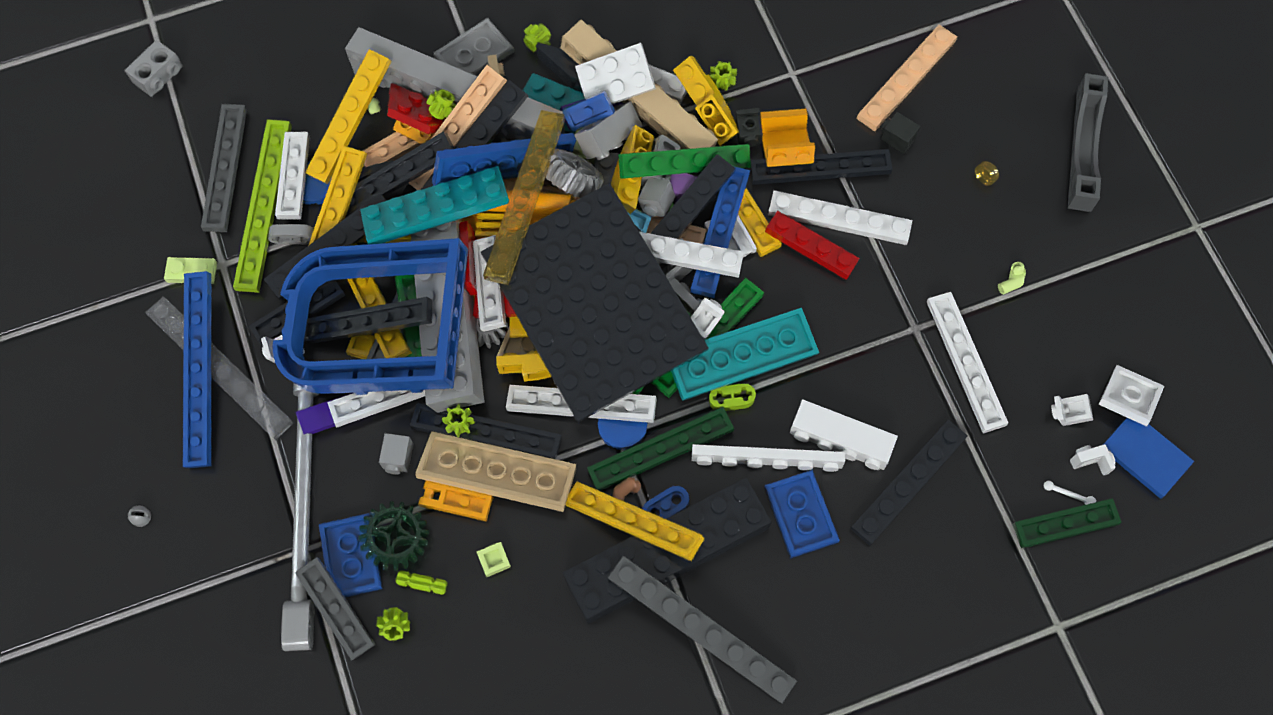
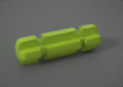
(421, 582)

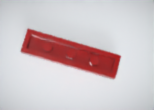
(812, 245)

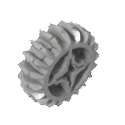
(573, 174)

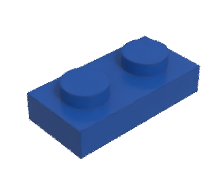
(588, 111)

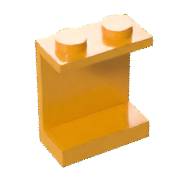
(786, 138)

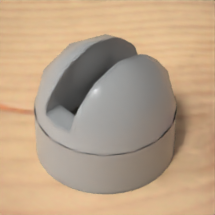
(139, 521)

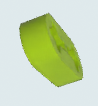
(730, 392)

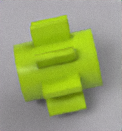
(536, 34)
(723, 75)
(441, 103)
(455, 426)
(393, 623)

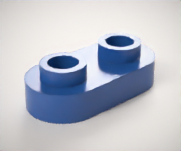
(664, 505)

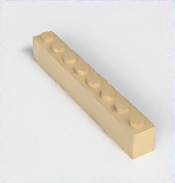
(653, 107)

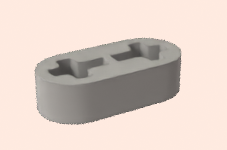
(290, 234)

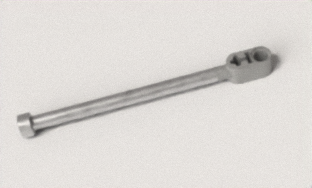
(299, 612)

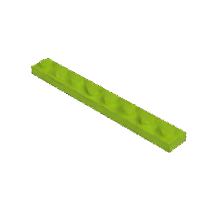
(261, 209)

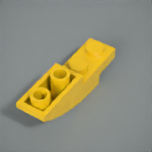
(708, 100)
(628, 188)
(528, 364)

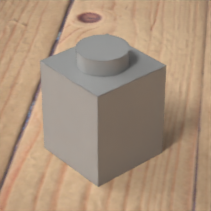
(656, 197)
(396, 453)

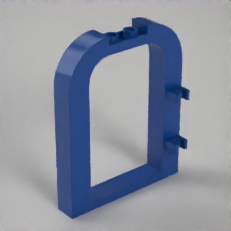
(367, 261)

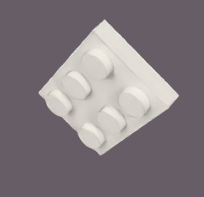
(619, 74)

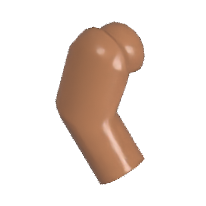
(625, 487)

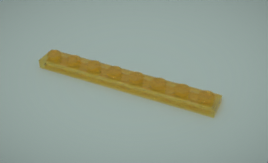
(524, 198)

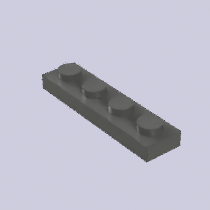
(335, 608)

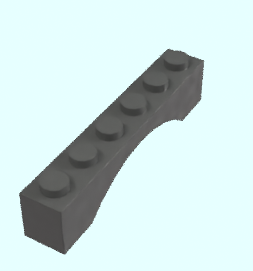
(1084, 172)

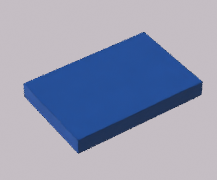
(1148, 456)
(801, 513)
(345, 559)

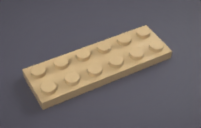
(496, 471)

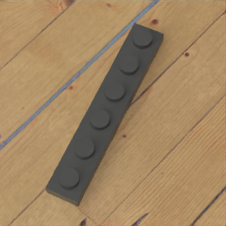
(224, 168)

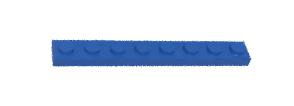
(197, 370)

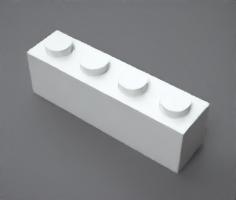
(843, 434)

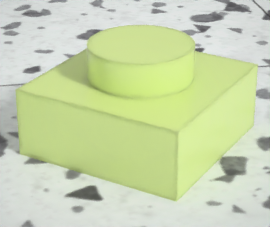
(493, 559)

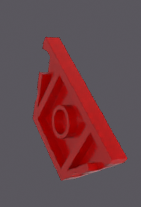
(412, 110)

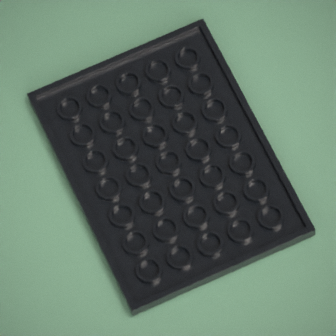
(598, 304)

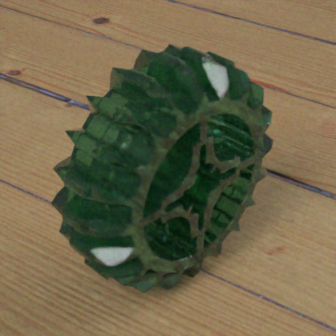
(402, 539)

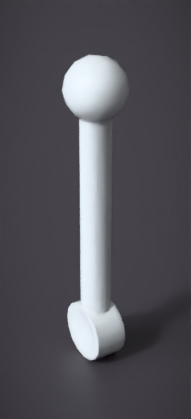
(1048, 485)

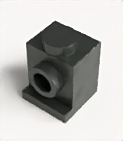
(749, 126)

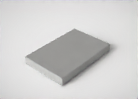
(471, 48)

